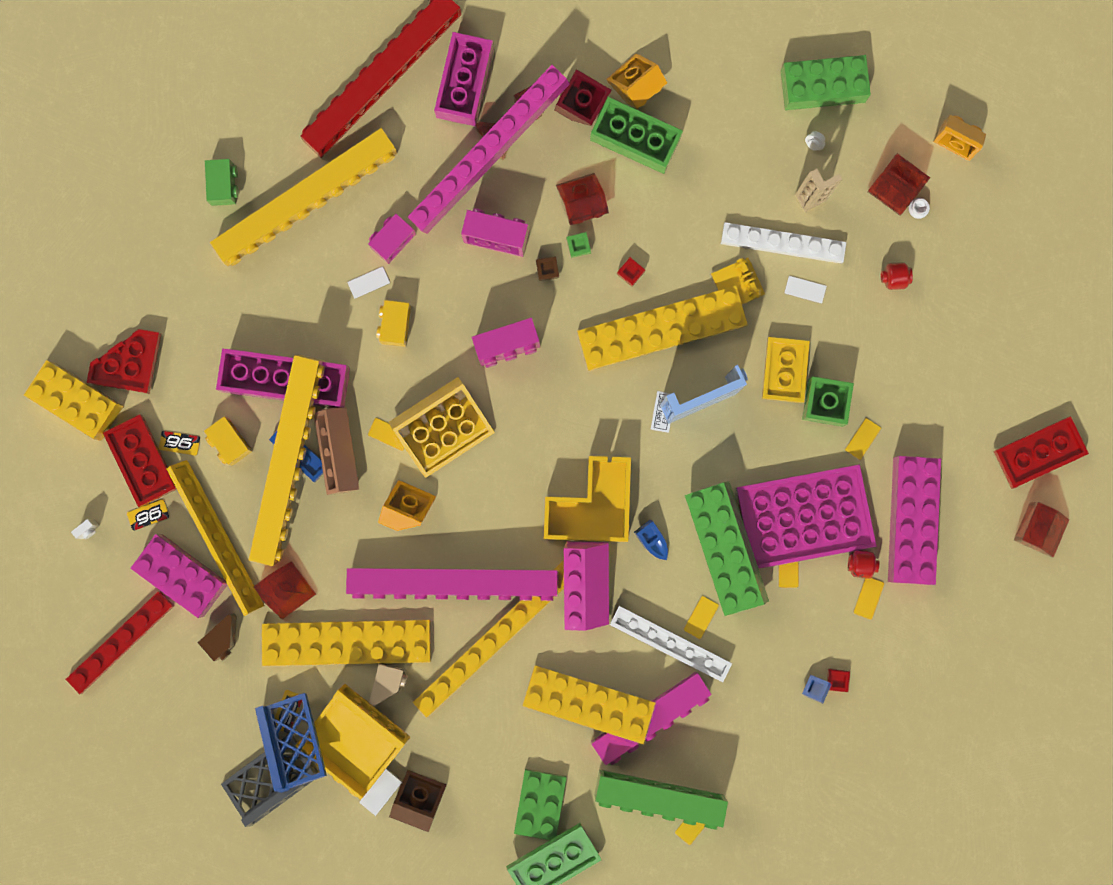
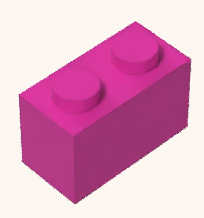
(391, 238)

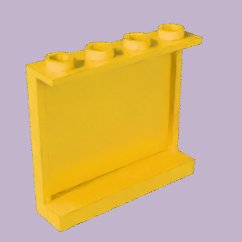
(355, 741)

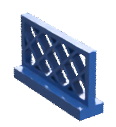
(275, 752)

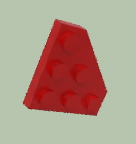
(128, 363)

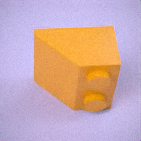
(637, 80)
(960, 137)

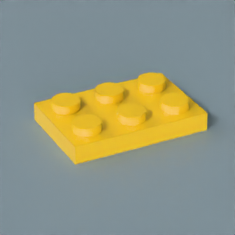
(785, 370)

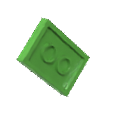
(540, 804)

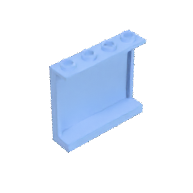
(674, 411)

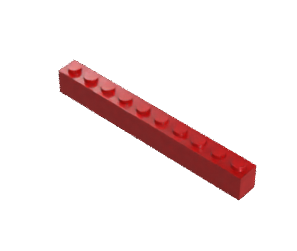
(380, 75)

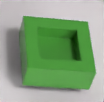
(578, 245)

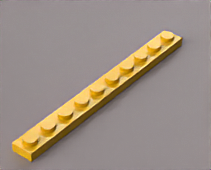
(482, 651)

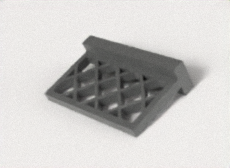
(274, 799)

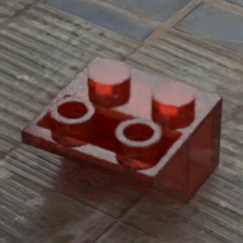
(898, 184)

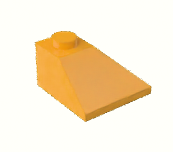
(405, 507)

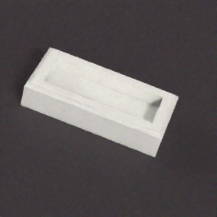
(381, 791)

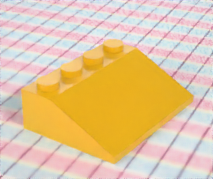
(441, 427)

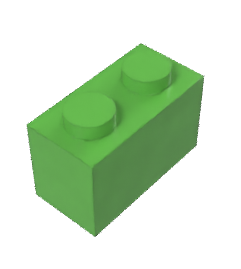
(220, 182)

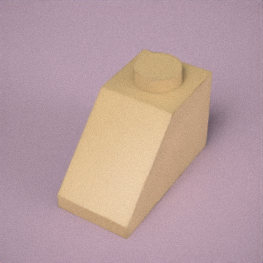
(387, 682)

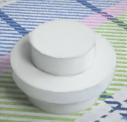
(815, 140)
(919, 208)

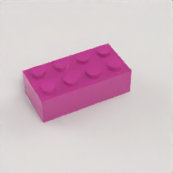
(464, 79)
(179, 575)

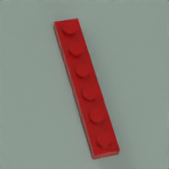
(119, 642)

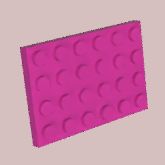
(807, 516)

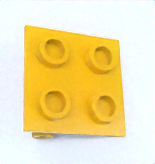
(740, 275)

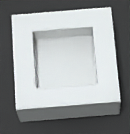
(85, 529)

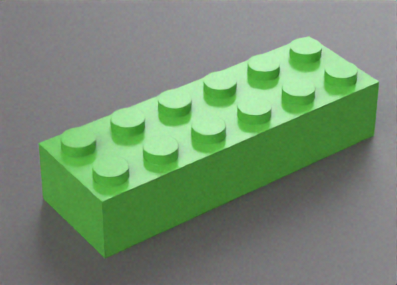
(727, 548)
(660, 798)

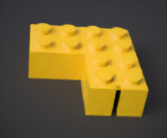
(601, 514)

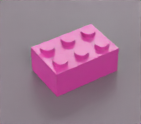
(495, 232)
(506, 342)

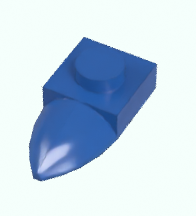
(652, 540)

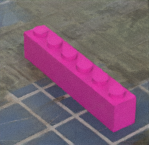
(668, 707)

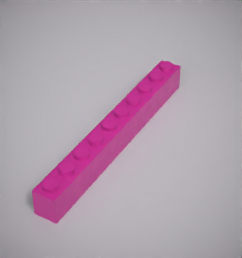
(489, 149)
(452, 582)

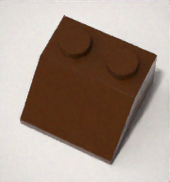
(417, 800)

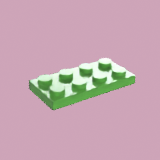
(556, 859)

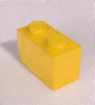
(394, 323)
(227, 441)

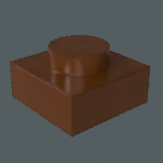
(547, 268)

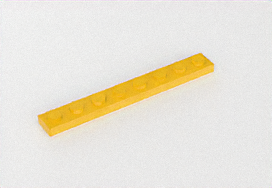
(215, 537)

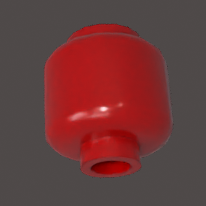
(897, 276)
(863, 564)

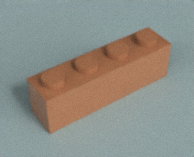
(336, 451)

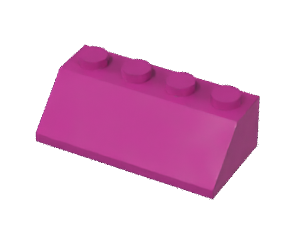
(586, 585)

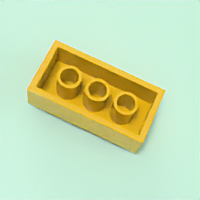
(73, 400)

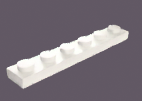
(783, 243)
(670, 644)

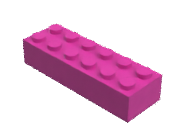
(269, 375)
(914, 520)

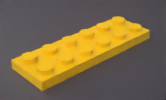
(589, 704)

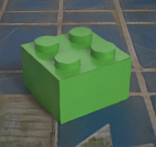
(827, 401)

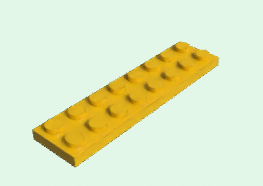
(662, 328)
(346, 642)

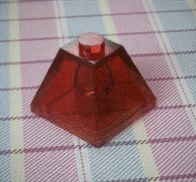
(284, 590)

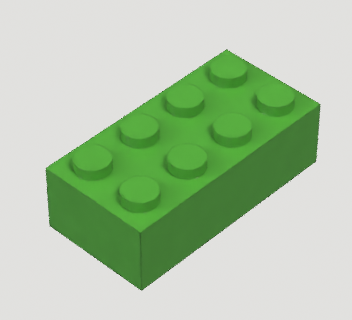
(825, 82)
(636, 135)

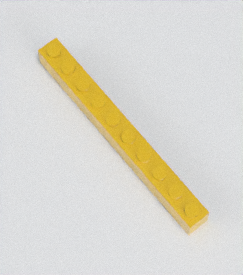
(304, 198)
(286, 459)

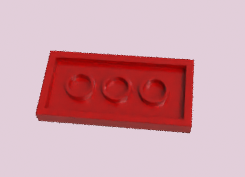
(1041, 452)
(139, 460)

